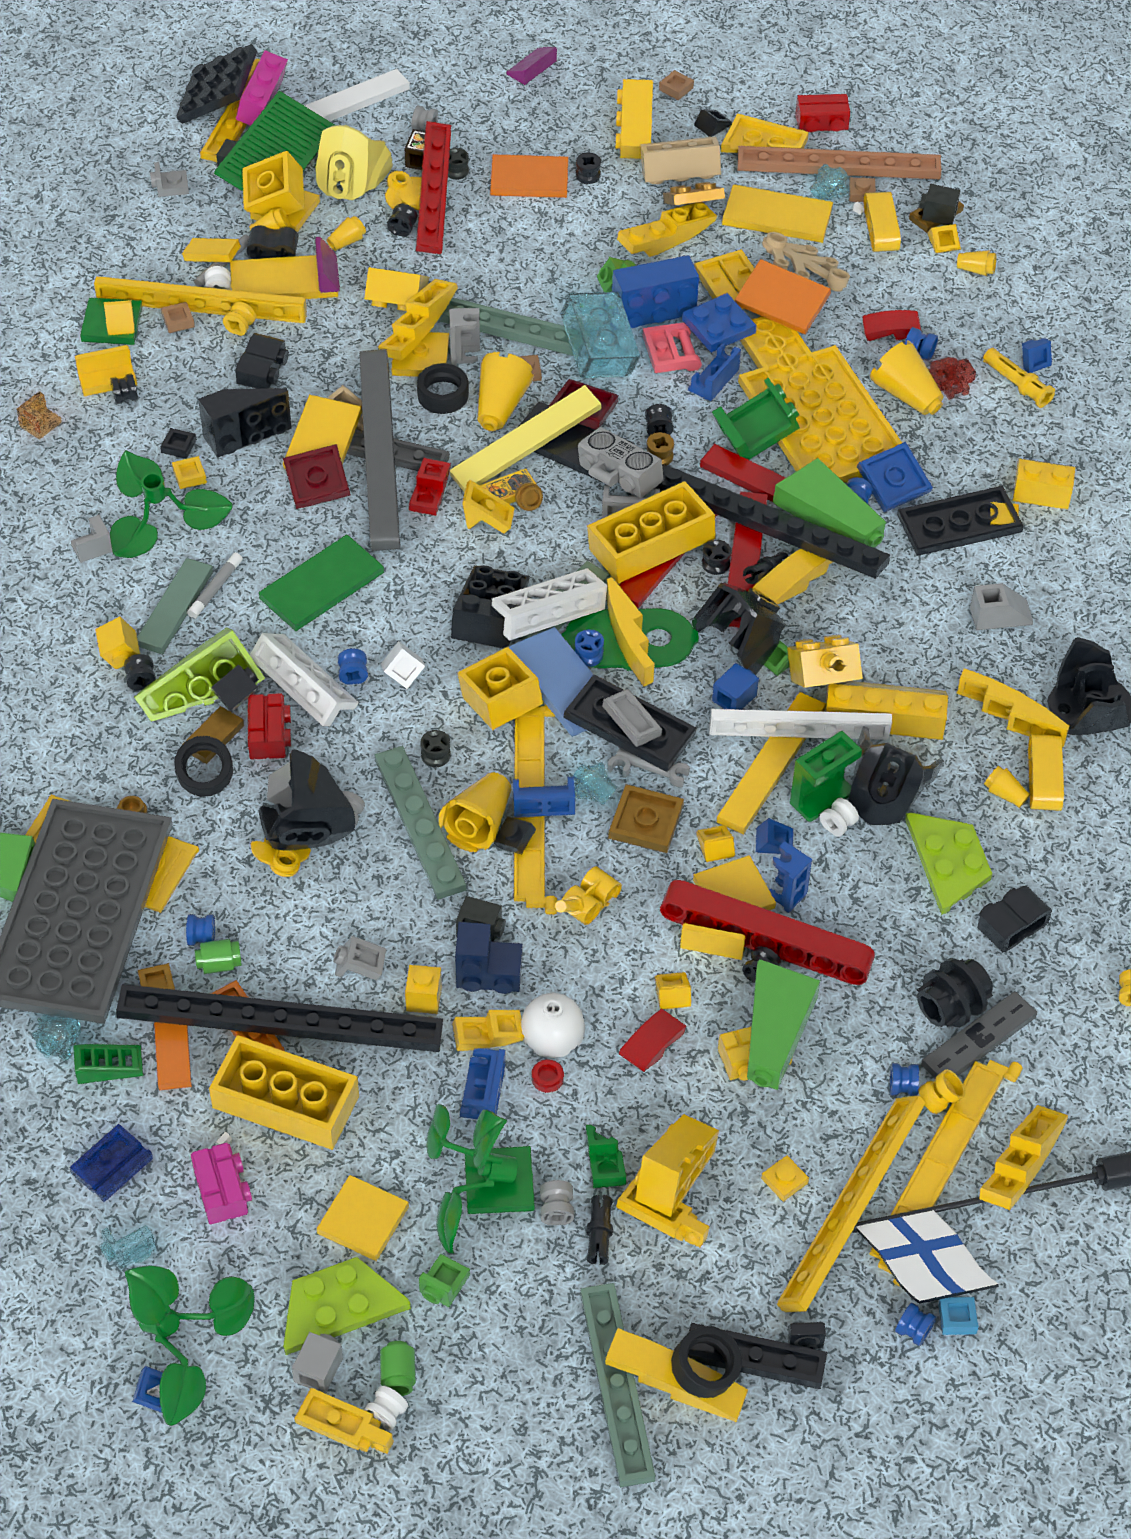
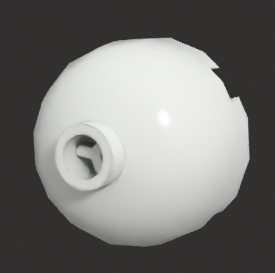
(553, 1025)

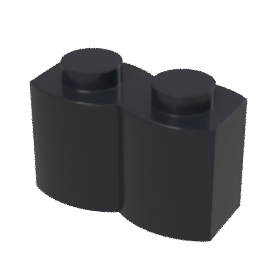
(261, 361)
(1013, 918)

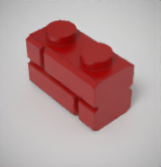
(822, 112)
(267, 726)

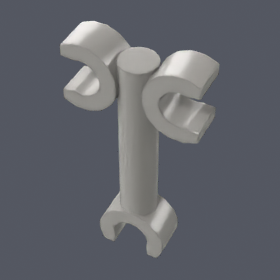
(627, 759)

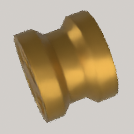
(661, 446)

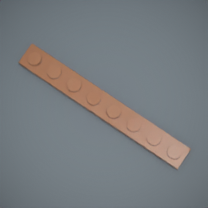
(853, 162)

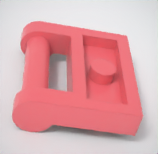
(663, 350)

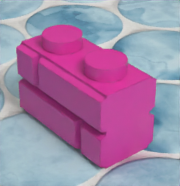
(220, 1183)

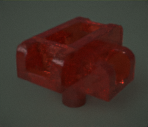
(952, 370)

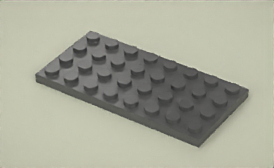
(79, 909)

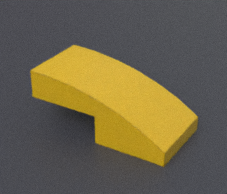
(494, 1030)

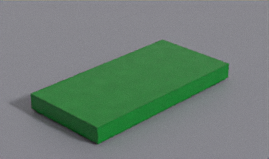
(321, 582)

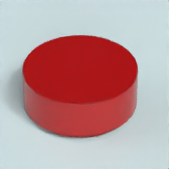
(547, 1076)

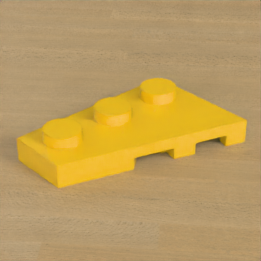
(761, 133)

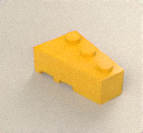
(635, 117)
(674, 1164)

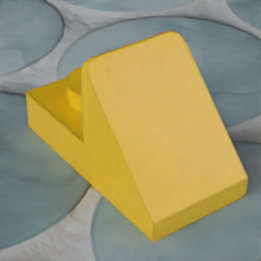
(483, 505)

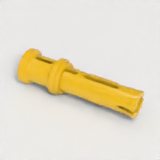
(1027, 383)

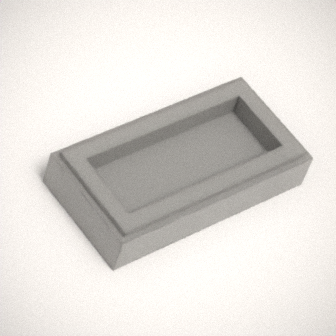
(632, 717)

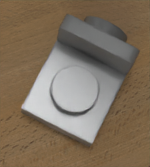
(170, 182)
(360, 958)

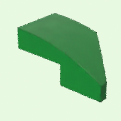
(605, 1160)

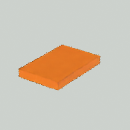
(529, 176)
(783, 296)

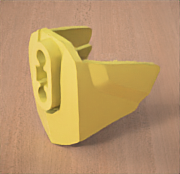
(353, 160)

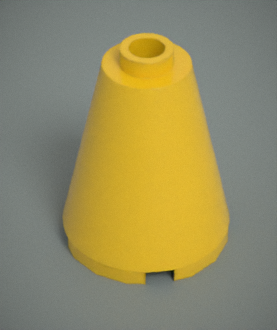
(908, 379)
(501, 388)
(476, 813)

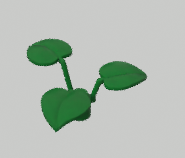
(141, 475)
(490, 1166)
(150, 1295)

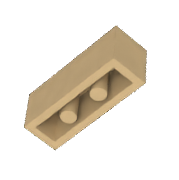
(680, 160)

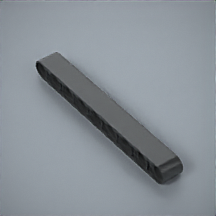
(379, 450)

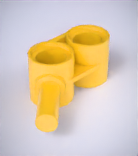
(591, 898)

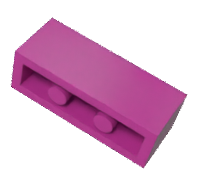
(261, 87)

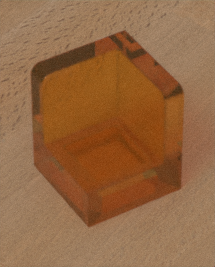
(35, 416)

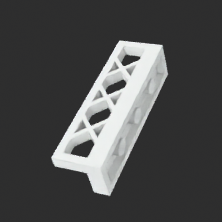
(554, 606)
(301, 677)

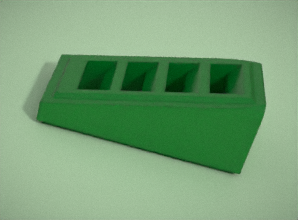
(98, 1073)

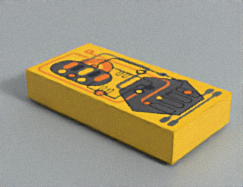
(506, 486)

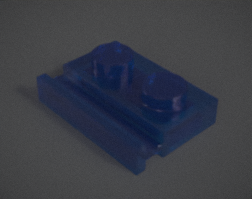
(111, 1162)

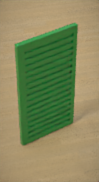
(279, 128)

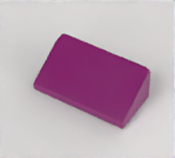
(533, 64)
(327, 267)

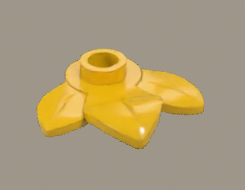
(405, 191)
(281, 862)

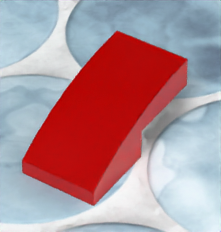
(890, 322)
(430, 486)
(652, 1039)

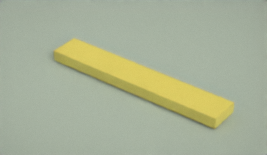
(526, 438)

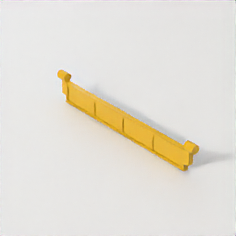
(530, 770)
(952, 1139)

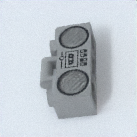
(617, 460)

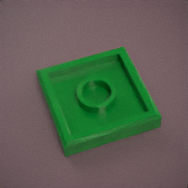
(95, 327)
(503, 1196)

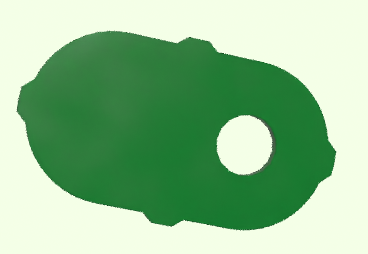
(678, 649)

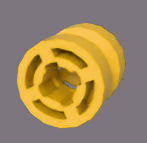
(942, 1091)

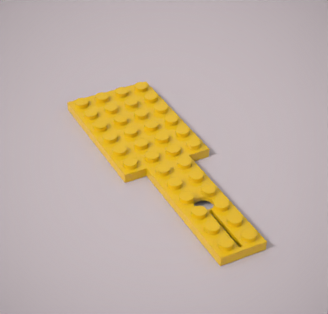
(834, 409)

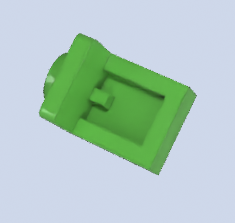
(606, 272)
(443, 1281)

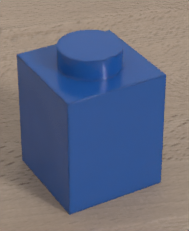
(735, 688)

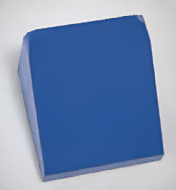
(771, 835)

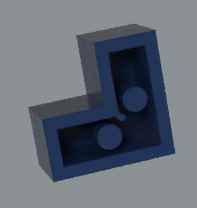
(486, 963)

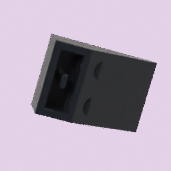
(243, 417)
(473, 614)

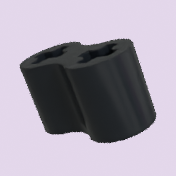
(272, 242)

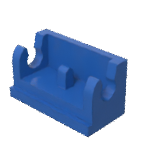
(716, 374)
(544, 800)
(793, 876)
(483, 1082)

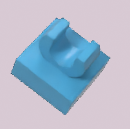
(958, 1316)

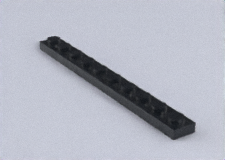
(781, 525)
(279, 1018)

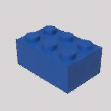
(657, 290)

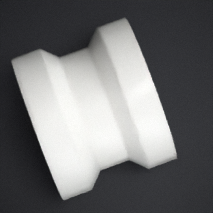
(218, 278)
(839, 817)
(387, 1407)

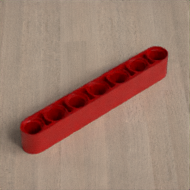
(787, 937)

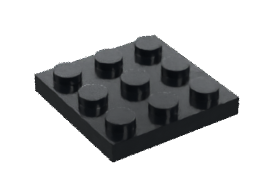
(216, 83)

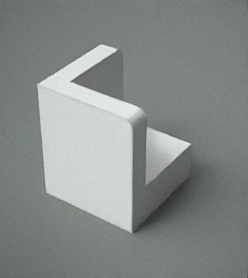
(402, 664)

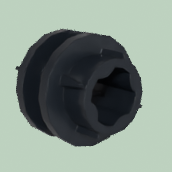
(955, 992)

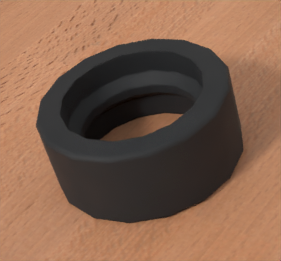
(442, 403)
(197, 744)
(723, 1344)

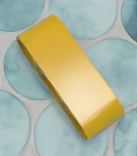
(882, 221)
(1045, 772)

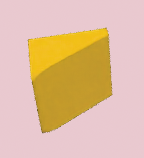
(944, 238)
(119, 317)
(716, 843)
(673, 990)

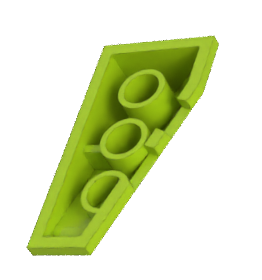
(191, 678)

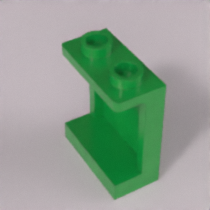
(758, 421)
(820, 775)

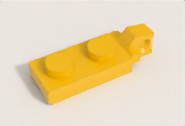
(680, 1226)
(342, 1422)

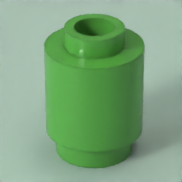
(218, 956)
(398, 1367)

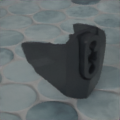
(759, 623)
(1089, 691)
(882, 803)
(318, 809)

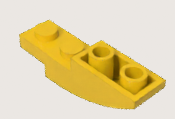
(671, 230)

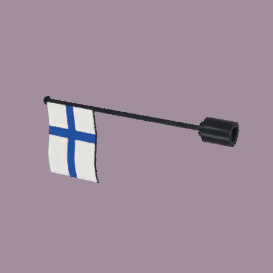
(932, 1258)

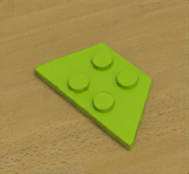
(949, 857)
(339, 1302)

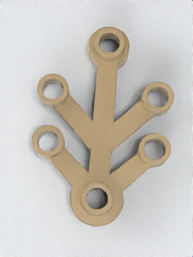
(805, 258)

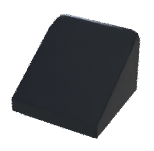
(712, 122)

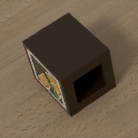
(414, 150)

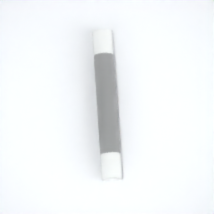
(213, 587)

